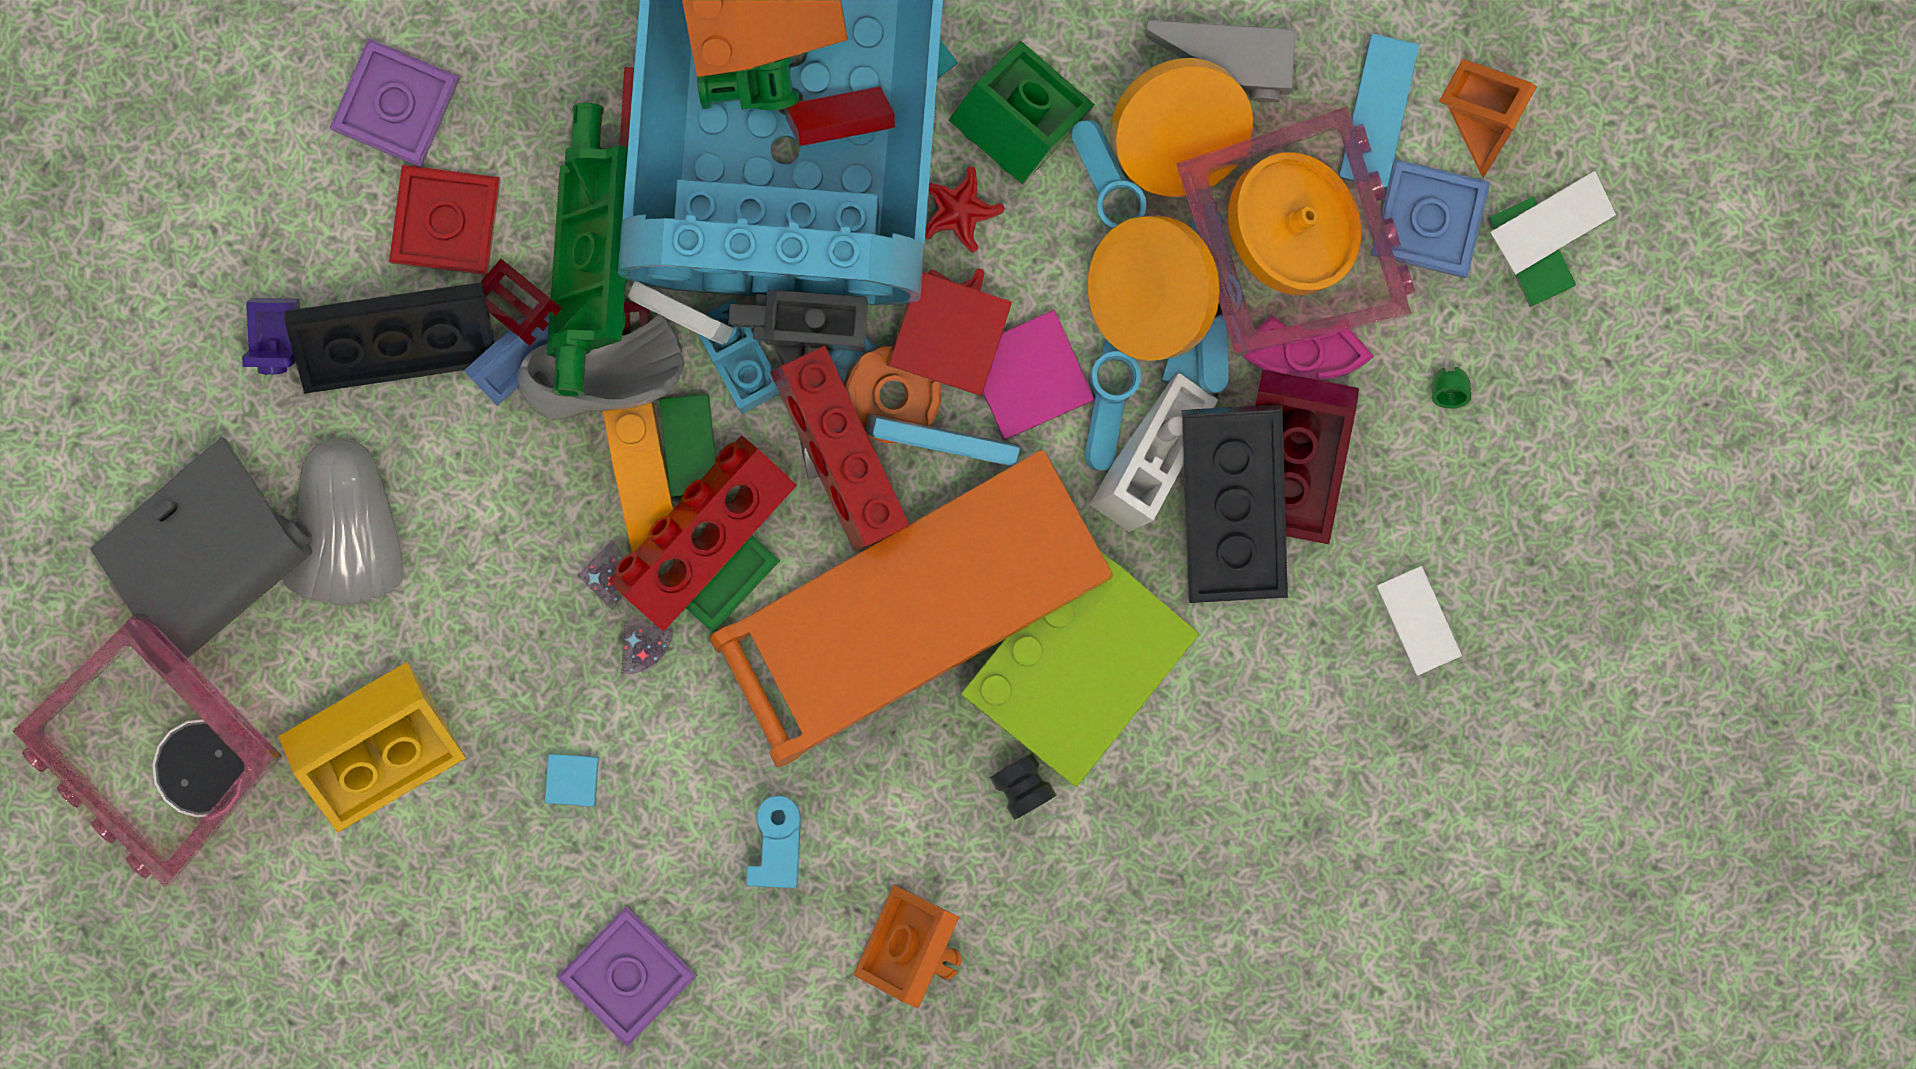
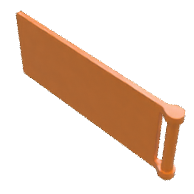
(916, 604)

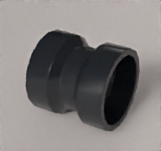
(1023, 786)

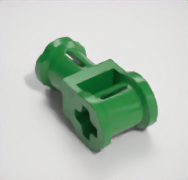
(751, 87)

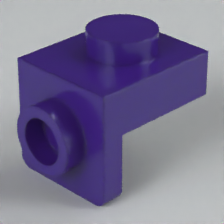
(268, 336)

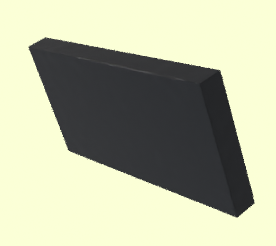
(389, 337)
(1234, 503)

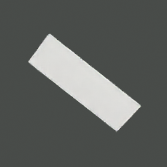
(1553, 223)

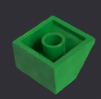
(1020, 112)

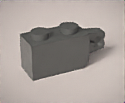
(805, 319)

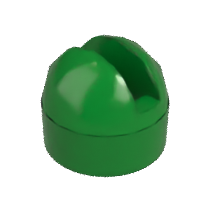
(1451, 382)

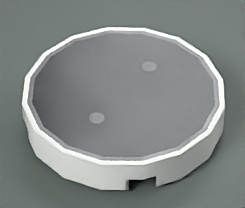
(194, 768)

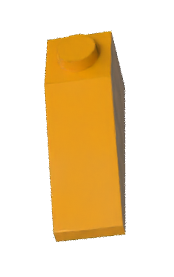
(638, 468)

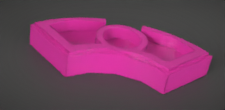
(1314, 358)

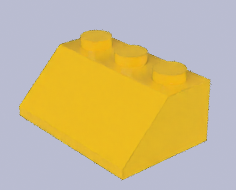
(371, 747)

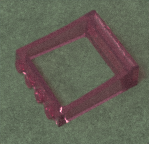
(1196, 181)
(201, 695)

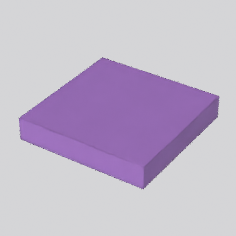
(394, 103)
(627, 976)

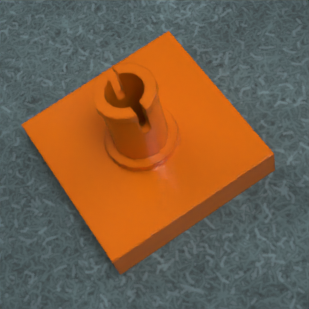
(909, 947)

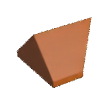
(1485, 108)

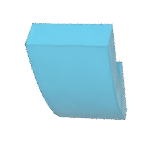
(741, 364)

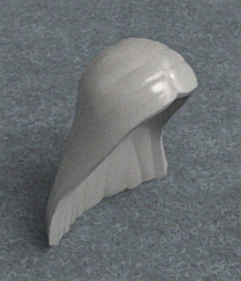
(615, 377)
(350, 524)

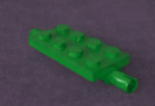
(586, 251)

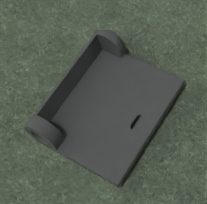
(201, 549)

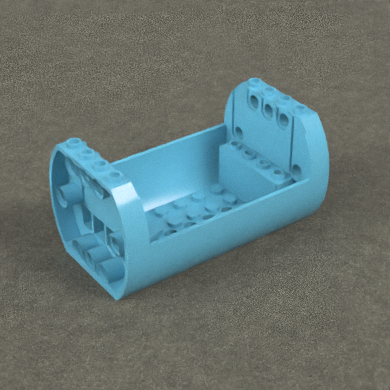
(726, 218)

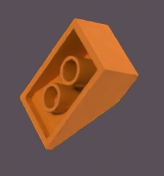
(756, 32)

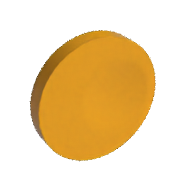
(1177, 115)
(1294, 223)
(1153, 288)

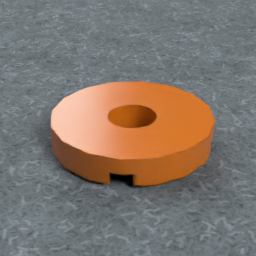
(871, 373)

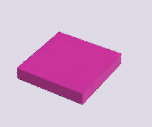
(1034, 376)

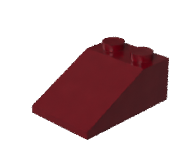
(1315, 446)

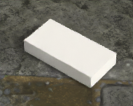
(680, 313)
(1418, 621)

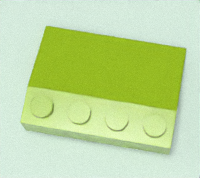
(1081, 672)

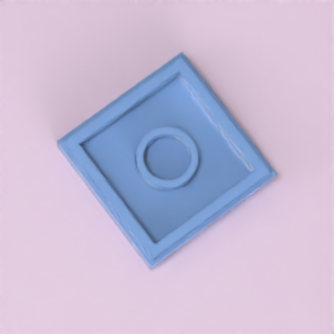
(1434, 217)

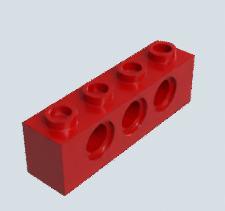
(839, 448)
(701, 558)

